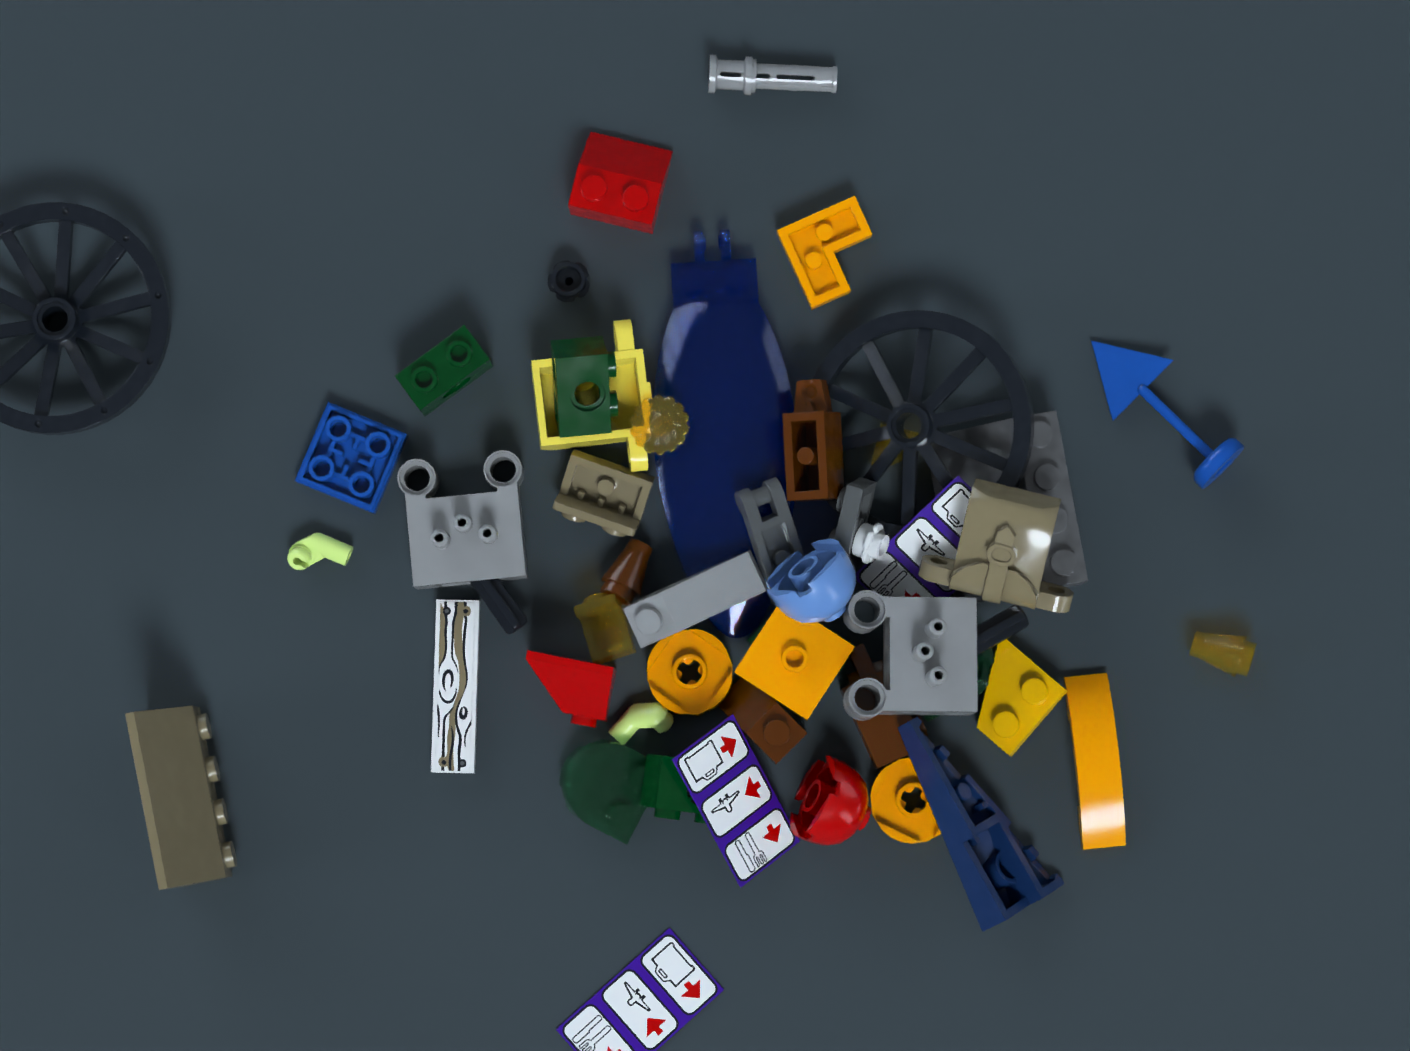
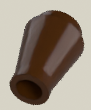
(627, 572)

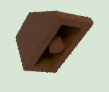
(762, 720)

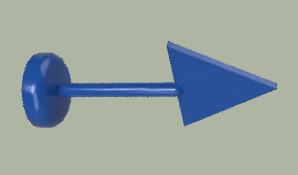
(1128, 375)

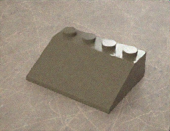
(180, 796)

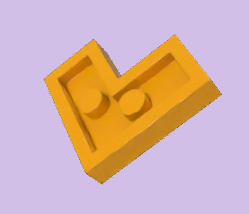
(813, 245)

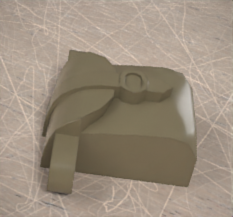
(1003, 549)

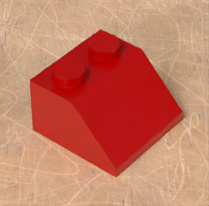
(620, 182)

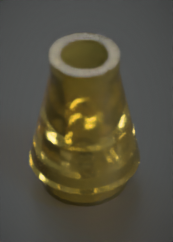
(1226, 652)

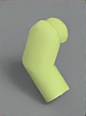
(317, 547)
(641, 716)

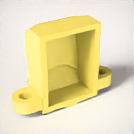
(630, 389)

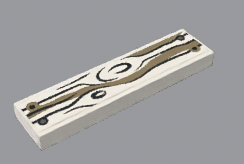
(455, 686)

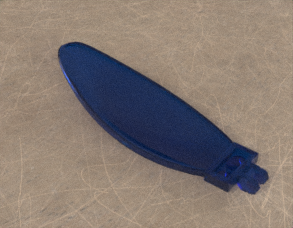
(734, 387)

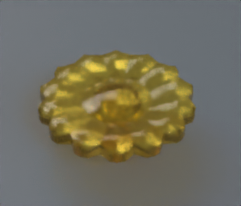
(659, 424)

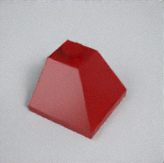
(576, 686)

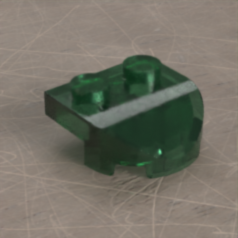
(605, 787)

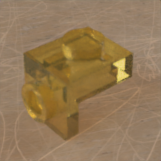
(605, 627)

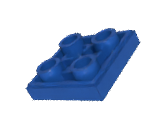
(351, 458)

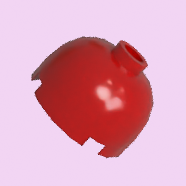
(832, 803)

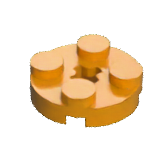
(685, 647)
(889, 809)

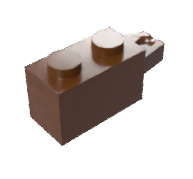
(813, 445)
(880, 732)

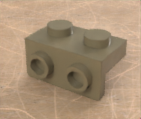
(603, 494)

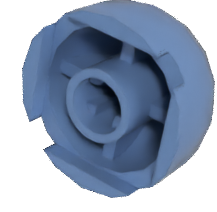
(814, 584)

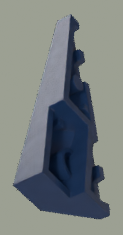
(990, 860)

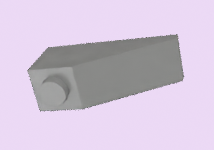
(694, 599)

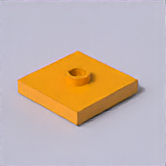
(794, 661)

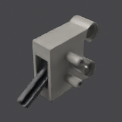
(469, 537)
(927, 653)

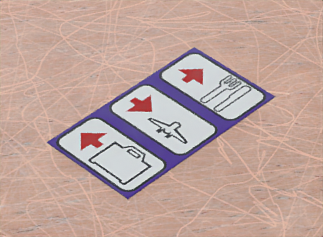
(931, 532)
(735, 800)
(643, 1001)

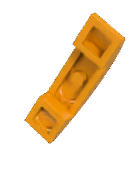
(1096, 761)

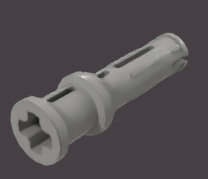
(823, 77)

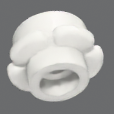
(870, 542)

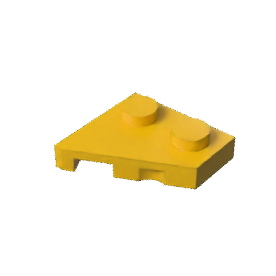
(1016, 698)

